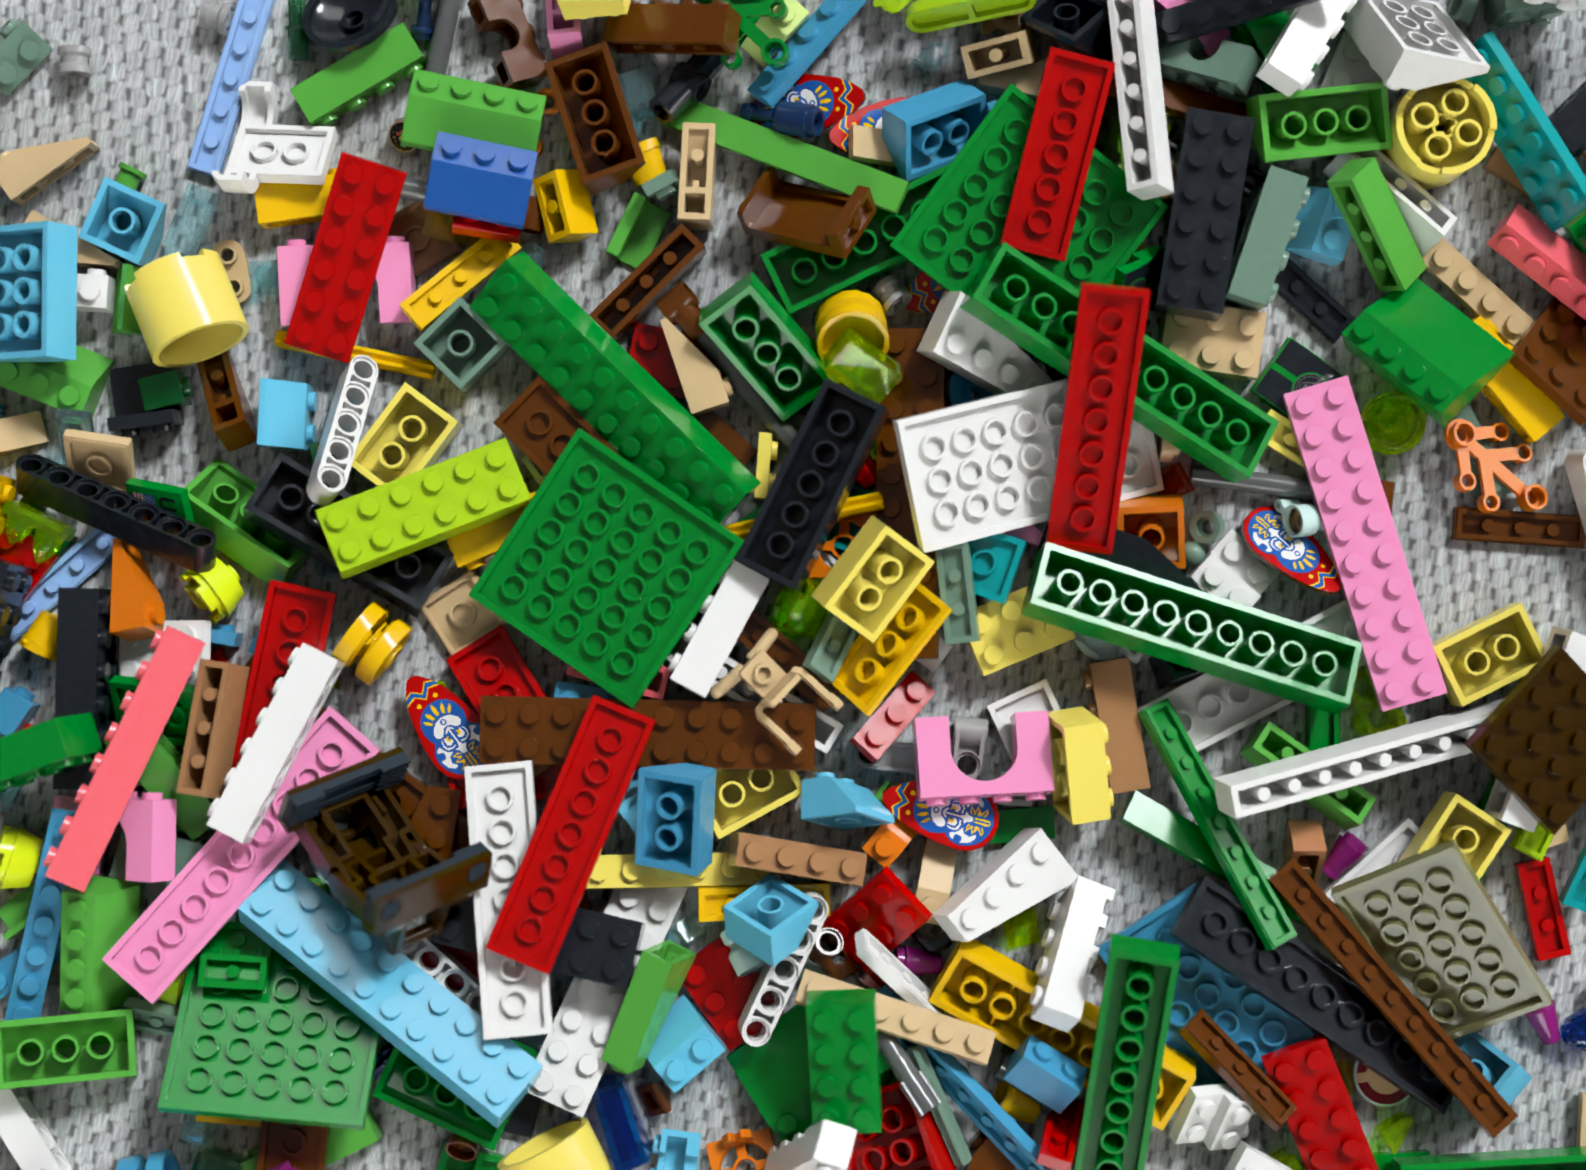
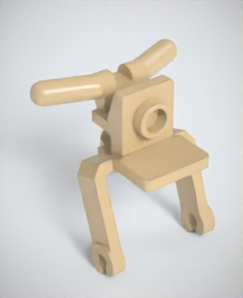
(771, 685)

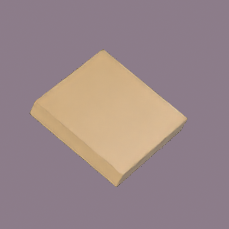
(100, 456)
(458, 616)

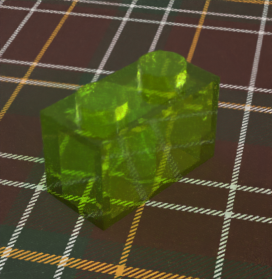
(861, 366)

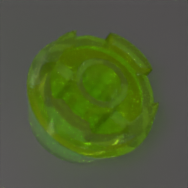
(1393, 423)
(799, 612)

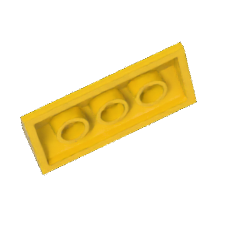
(875, 667)

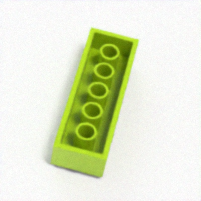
(423, 508)

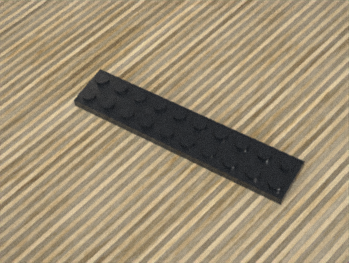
(1306, 989)

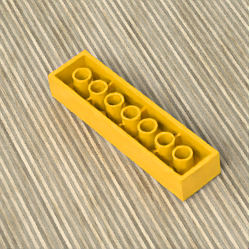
(995, 994)

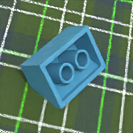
(931, 127)
(675, 817)

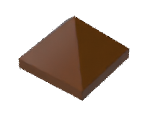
(655, 1098)

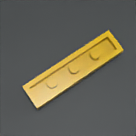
(457, 280)
(713, 898)

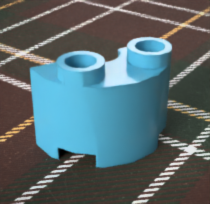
(676, 1150)

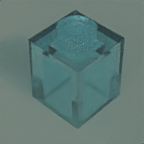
(638, 93)

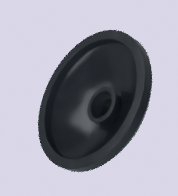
(347, 23)

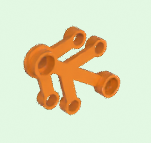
(1490, 464)

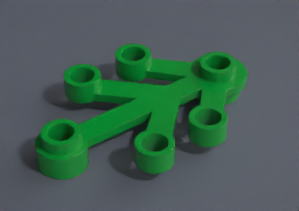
(767, 45)

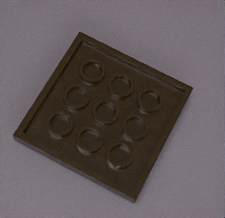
(1539, 740)

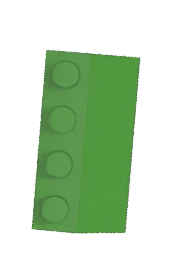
(471, 111)
(1321, 122)
(61, 383)
(219, 504)
(89, 929)
(68, 1048)

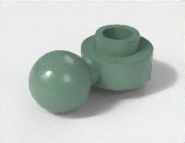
(1194, 549)

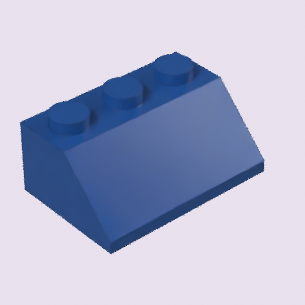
(480, 180)

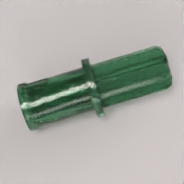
(297, 37)

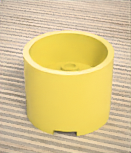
(1441, 156)
(186, 308)
(562, 1147)

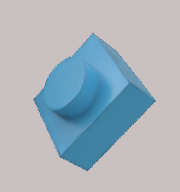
(225, 635)

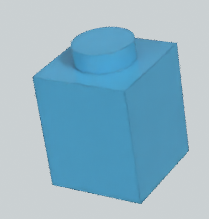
(16, 709)

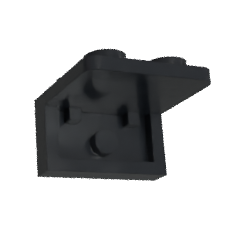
(129, 407)

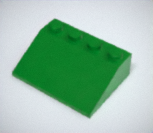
(1426, 349)
(780, 1076)
(420, 1094)

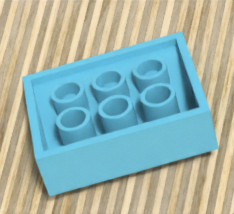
(38, 292)

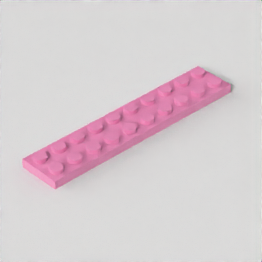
(1364, 544)
(226, 871)

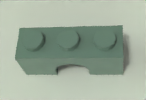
(1227, 71)

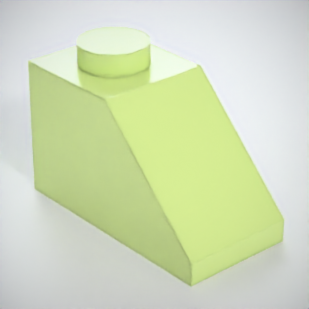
(781, 29)

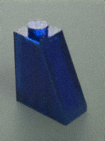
(621, 1123)

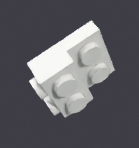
(1233, 571)
(1212, 1116)

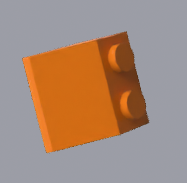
(1157, 520)

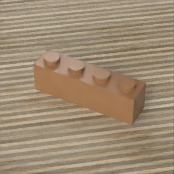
(1117, 707)
(212, 728)
(796, 859)

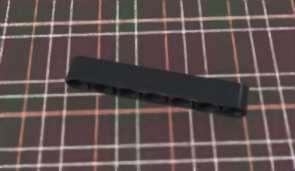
(116, 513)

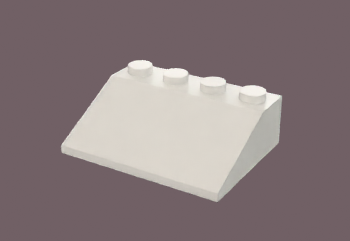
(1412, 43)

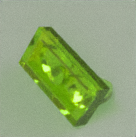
(49, 533)

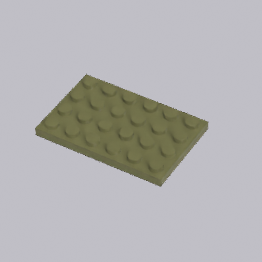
(1444, 939)

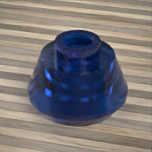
(1574, 1030)

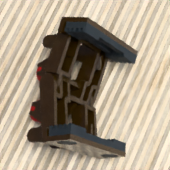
(401, 876)

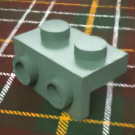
(19, 53)

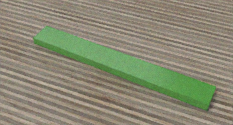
(796, 156)

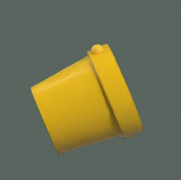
(654, 161)
(42, 636)
(1016, 1103)

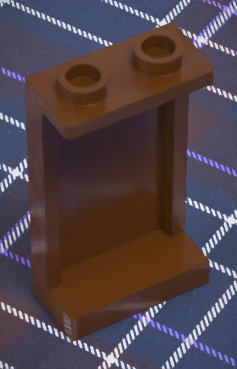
(806, 215)

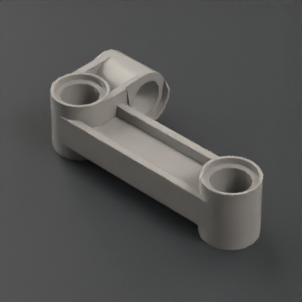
(968, 740)

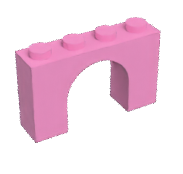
(394, 277)
(942, 780)
(149, 835)

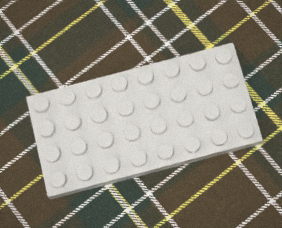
(994, 462)

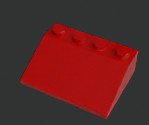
(905, 1139)

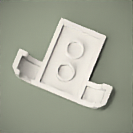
(273, 151)

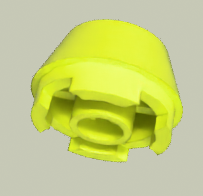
(214, 590)
(18, 857)

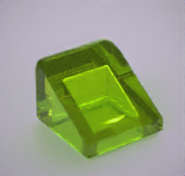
(1021, 929)
(1393, 1130)

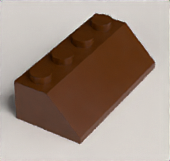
(595, 117)

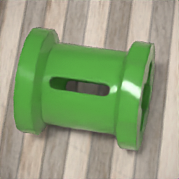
(129, 176)

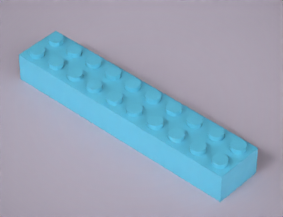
(389, 993)

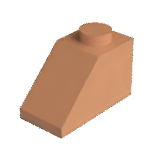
(1307, 845)

